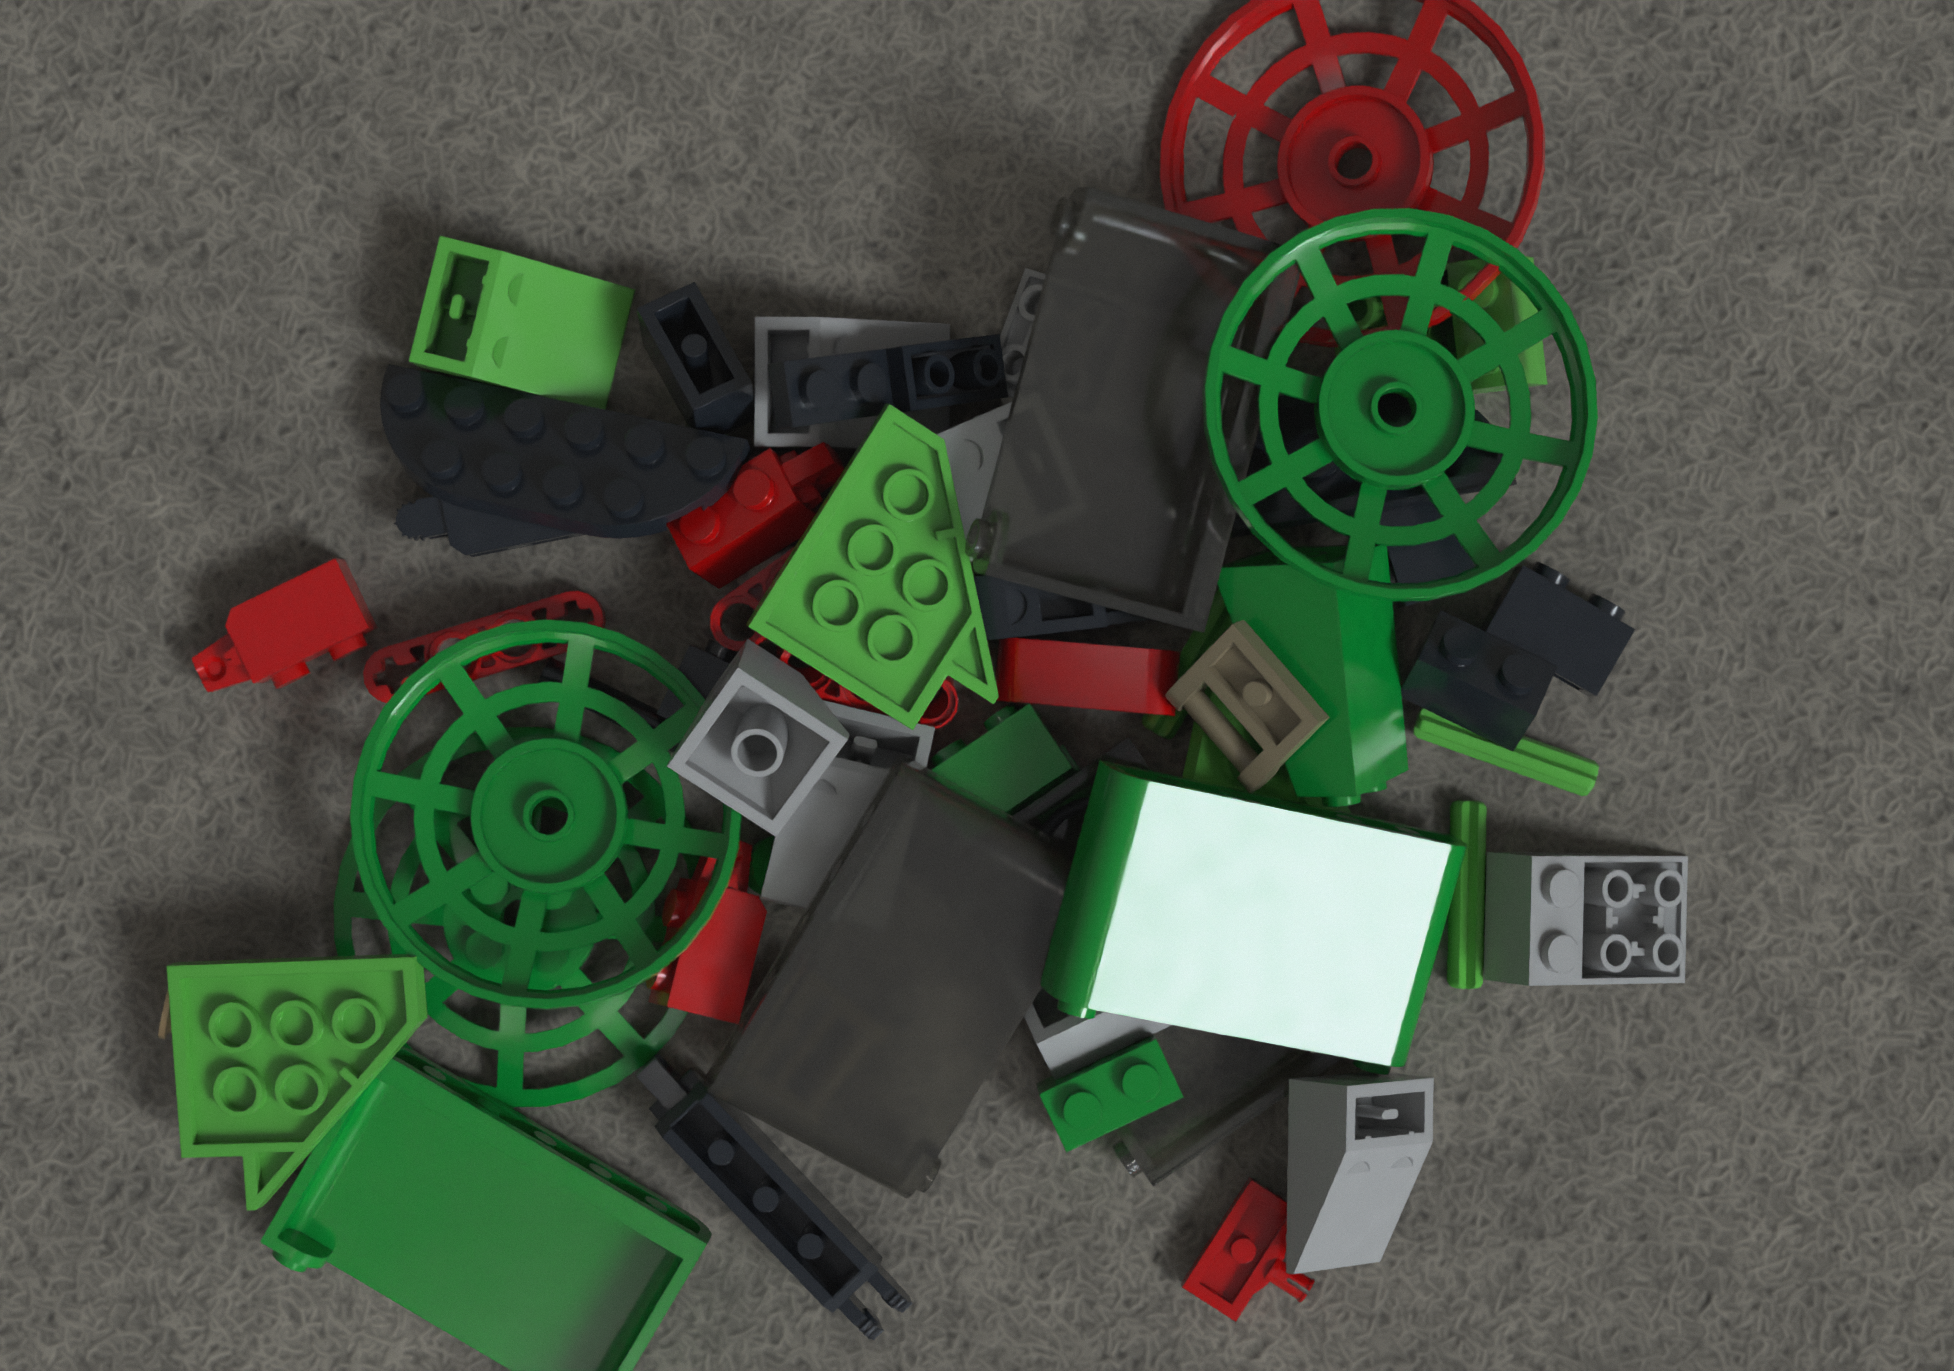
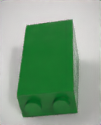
(1341, 655)

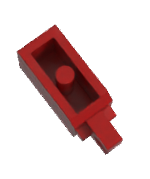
(758, 514)
(287, 628)
(718, 964)

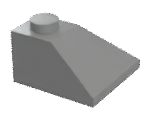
(760, 739)

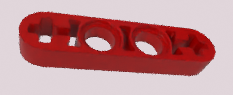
(488, 664)

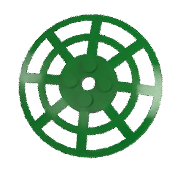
(1426, 377)
(504, 809)
(489, 958)

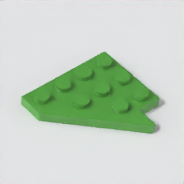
(884, 579)
(282, 1052)

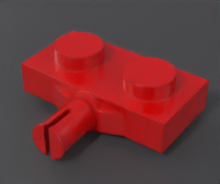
(1245, 1254)

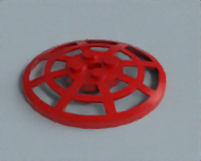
(1354, 119)

